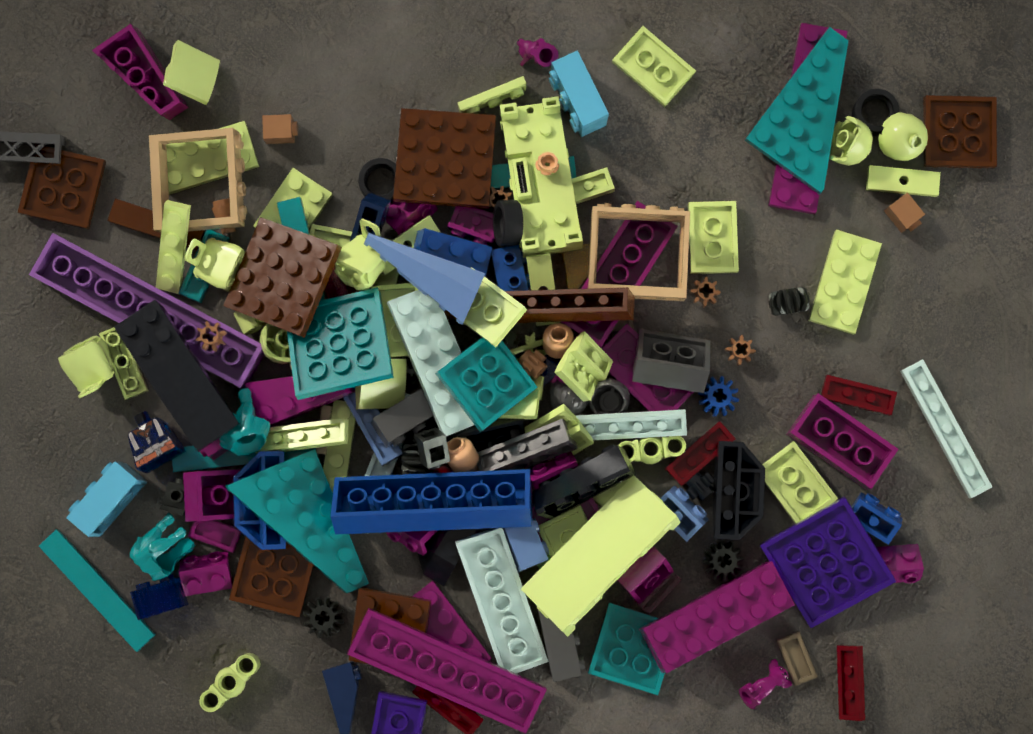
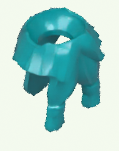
(250, 433)
(148, 549)

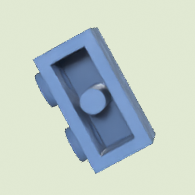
(690, 516)
(526, 546)

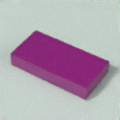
(216, 534)

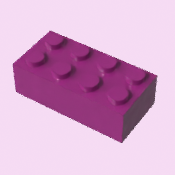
(842, 441)

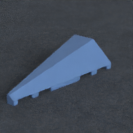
(443, 280)

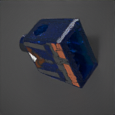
(153, 443)

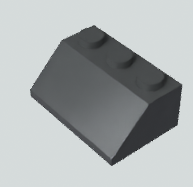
(671, 361)

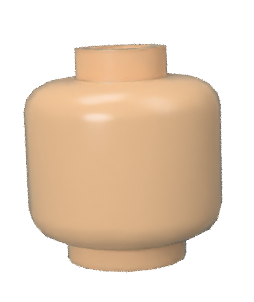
(557, 340)
(462, 455)

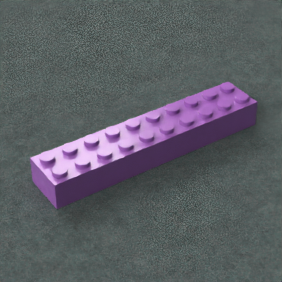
(122, 294)

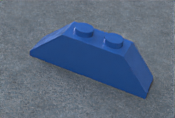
(244, 518)

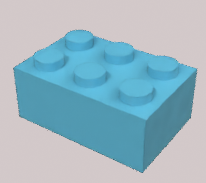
(578, 94)
(106, 499)

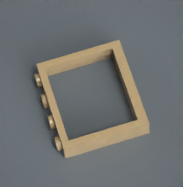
(236, 166)
(650, 213)

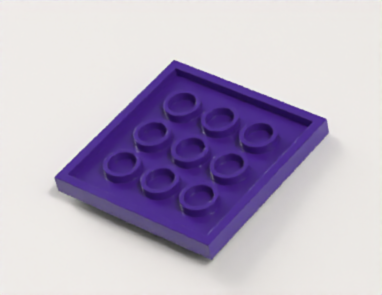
(828, 562)

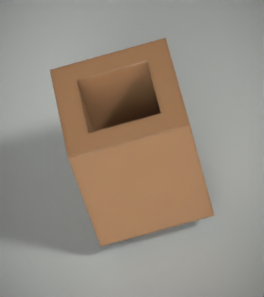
(279, 129)
(905, 213)

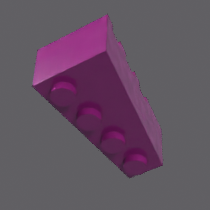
(140, 68)
(277, 401)

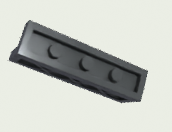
(31, 139)
(528, 448)

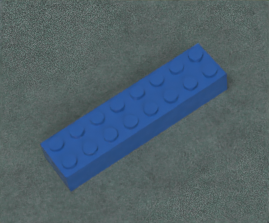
(432, 501)

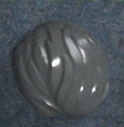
(562, 394)
(610, 397)

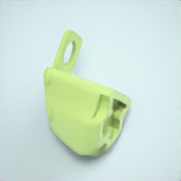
(216, 262)
(358, 263)
(87, 365)

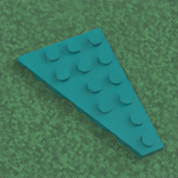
(802, 118)
(298, 505)

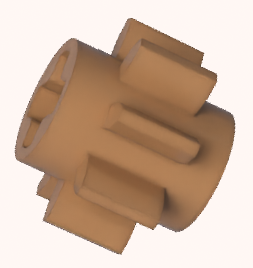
(500, 193)
(700, 296)
(205, 332)
(746, 352)
(533, 363)

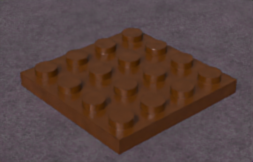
(444, 158)
(282, 277)

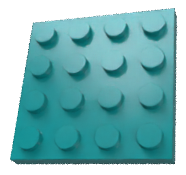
(342, 346)

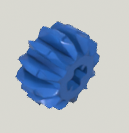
(724, 391)

